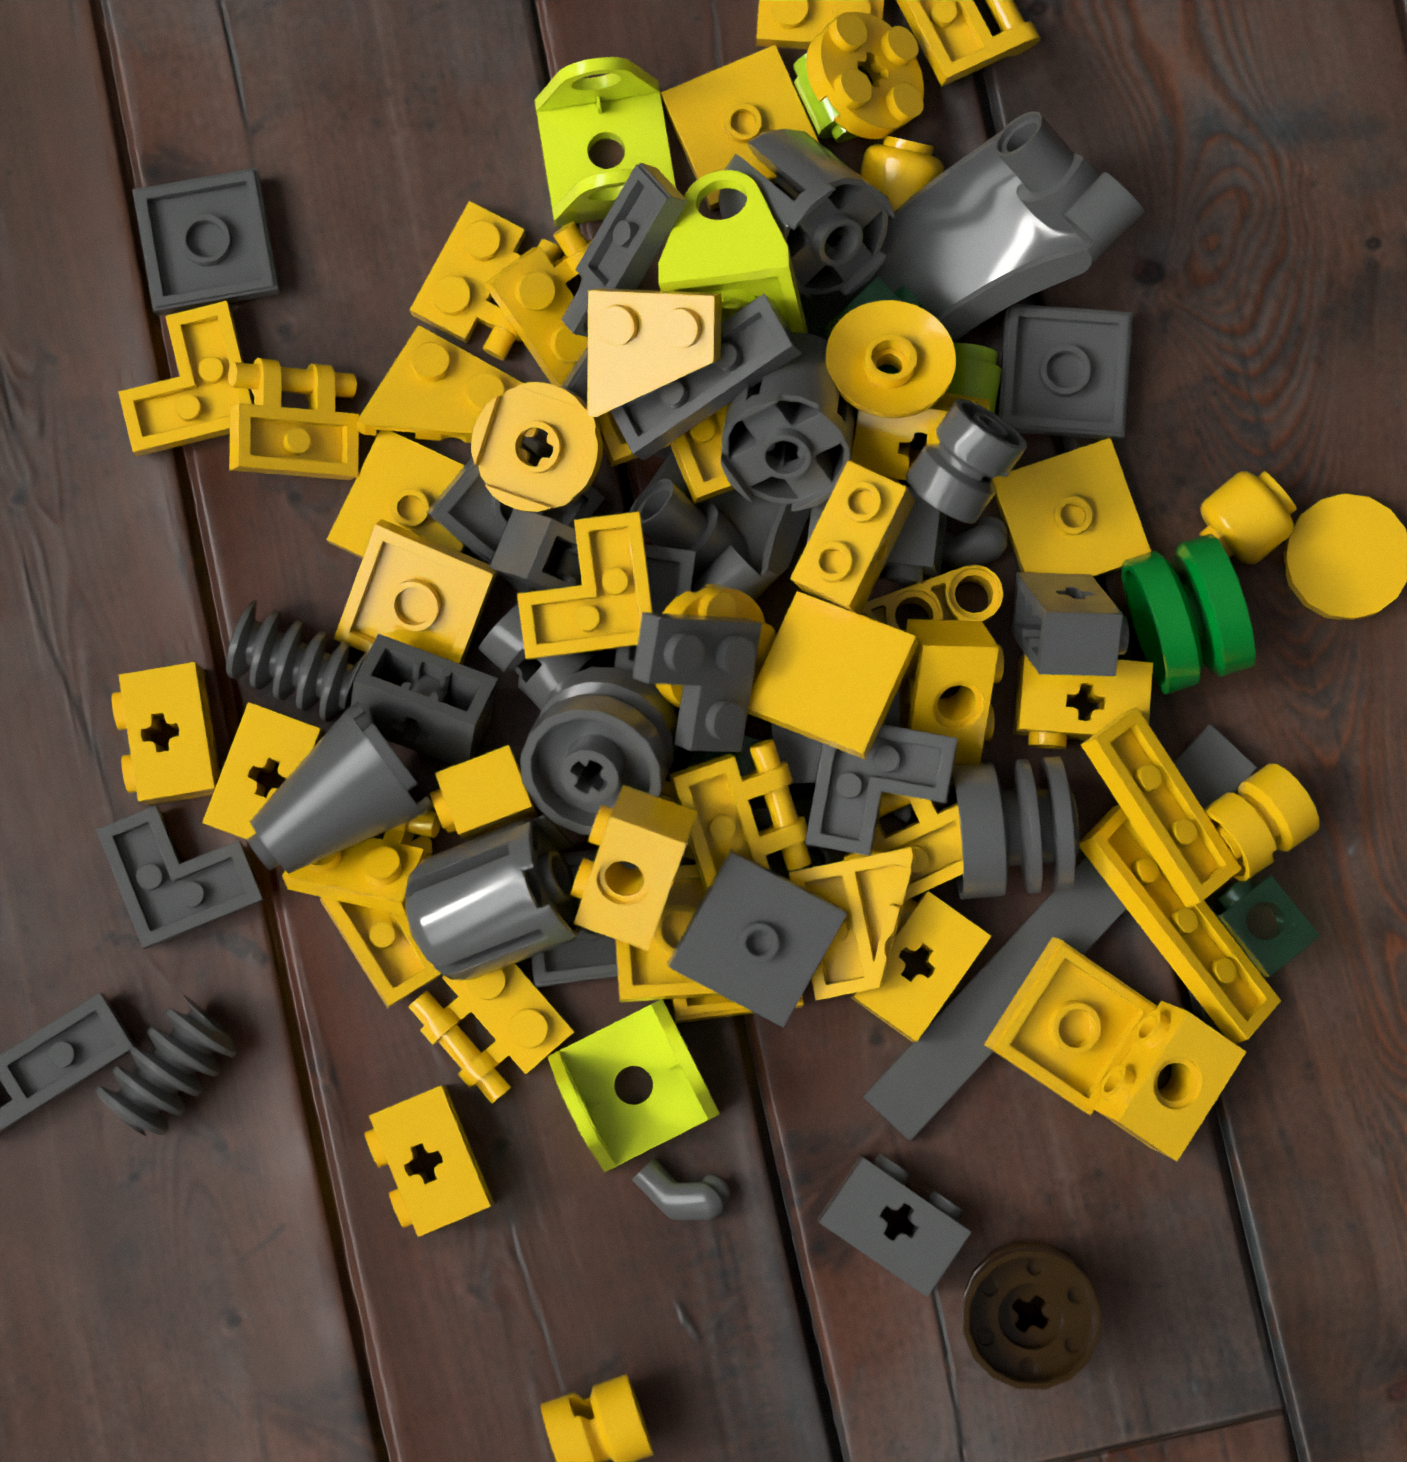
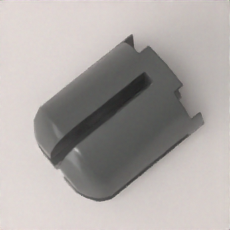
(816, 202)
(789, 432)
(494, 900)

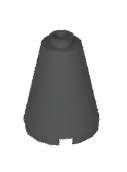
(336, 798)

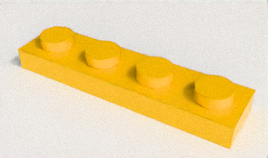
(1187, 937)

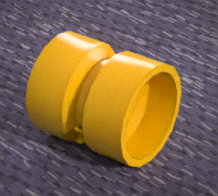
(1264, 817)
(598, 1427)

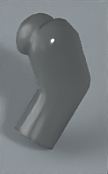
(976, 545)
(683, 1200)

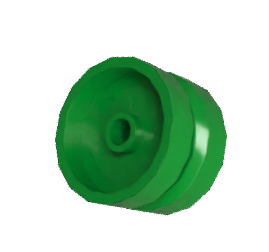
(1188, 613)

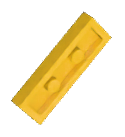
(1161, 807)

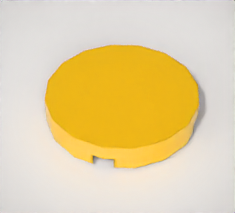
(1347, 557)

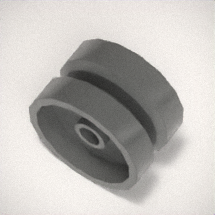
(592, 740)

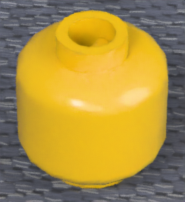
(900, 168)
(1249, 516)

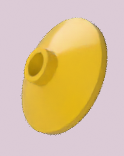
(895, 336)

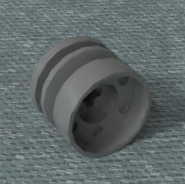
(1015, 827)

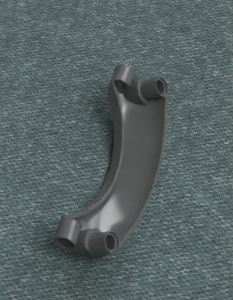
(966, 247)

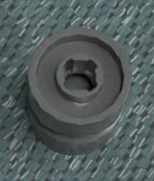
(961, 468)
(536, 676)

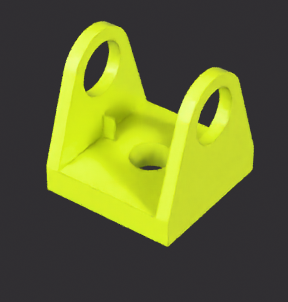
(580, 112)
(731, 255)
(588, 1076)

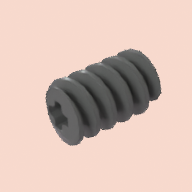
(292, 663)
(169, 1070)

